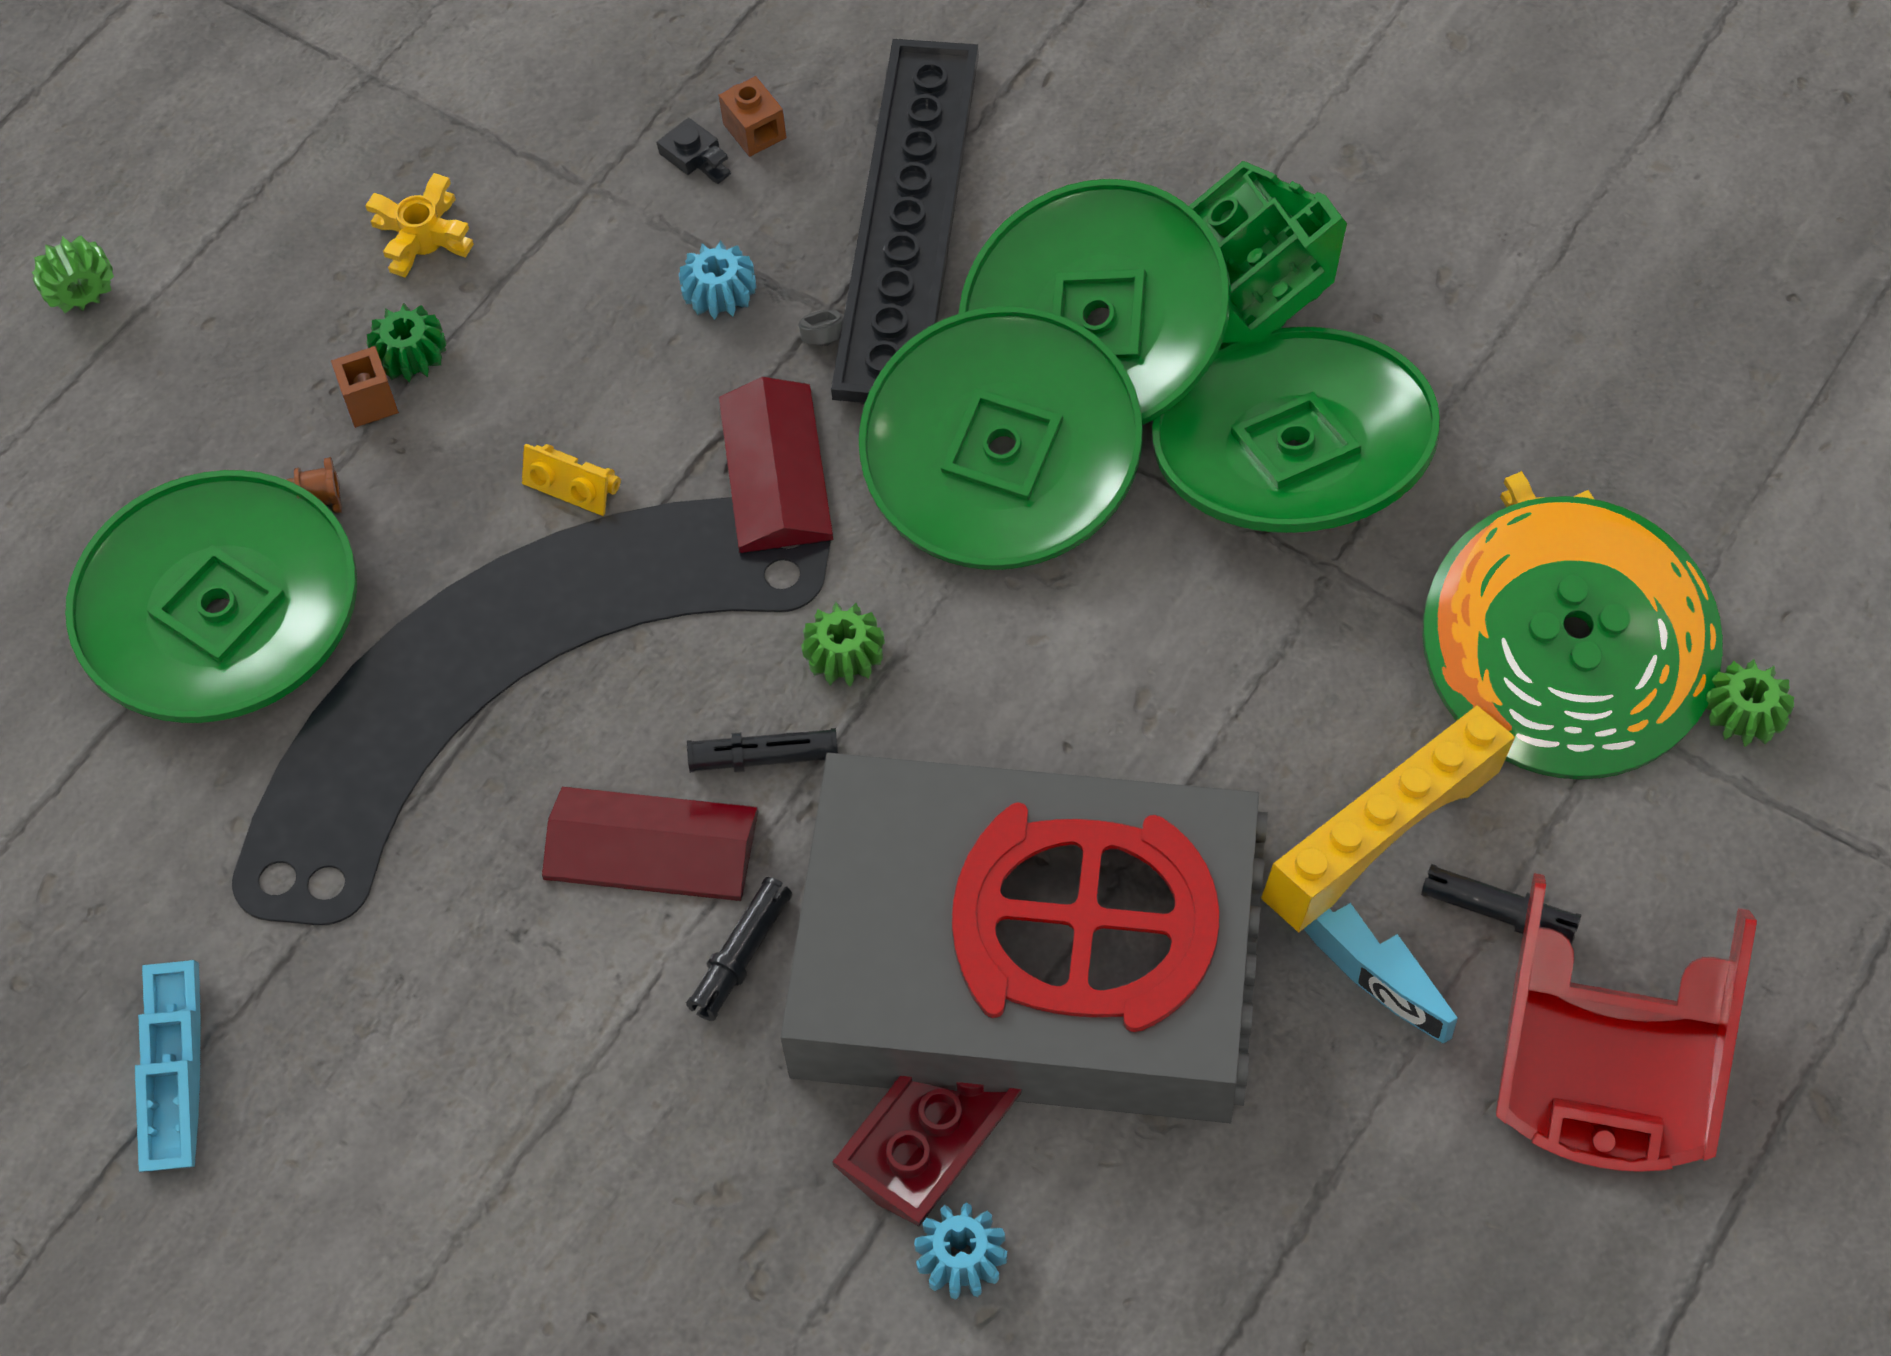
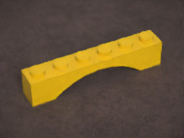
(1338, 852)

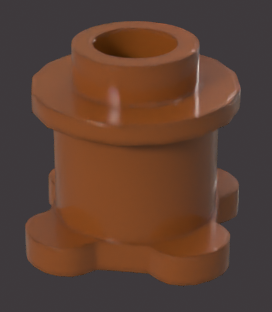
(321, 483)

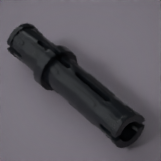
(760, 750)
(1494, 902)
(729, 965)

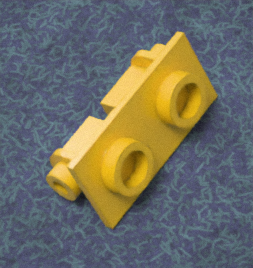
(566, 479)

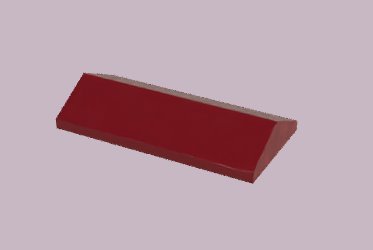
(774, 465)
(649, 843)
(920, 1143)

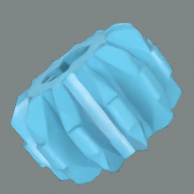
(717, 280)
(963, 1268)

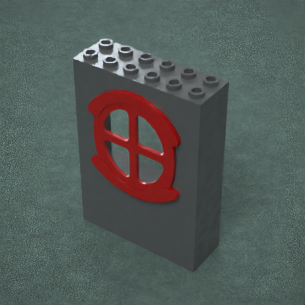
(906, 962)

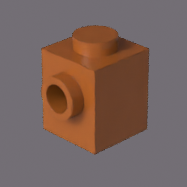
(752, 116)
(364, 386)

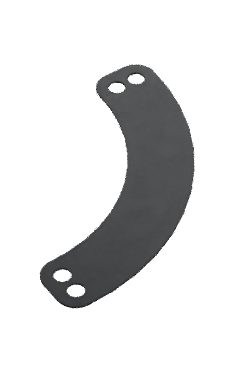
(461, 650)

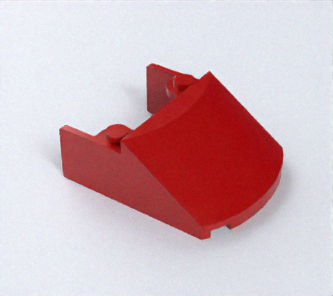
(1617, 1071)

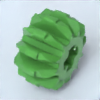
(72, 274)
(843, 644)
(1749, 702)

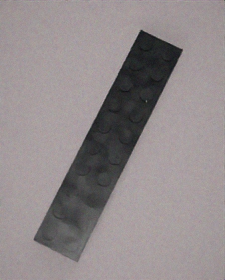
(906, 208)

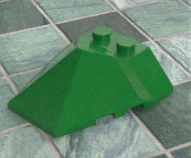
(1276, 246)

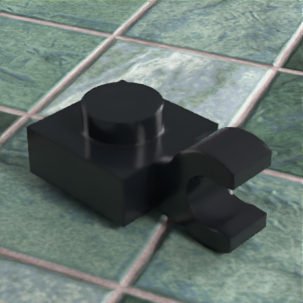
(693, 147)

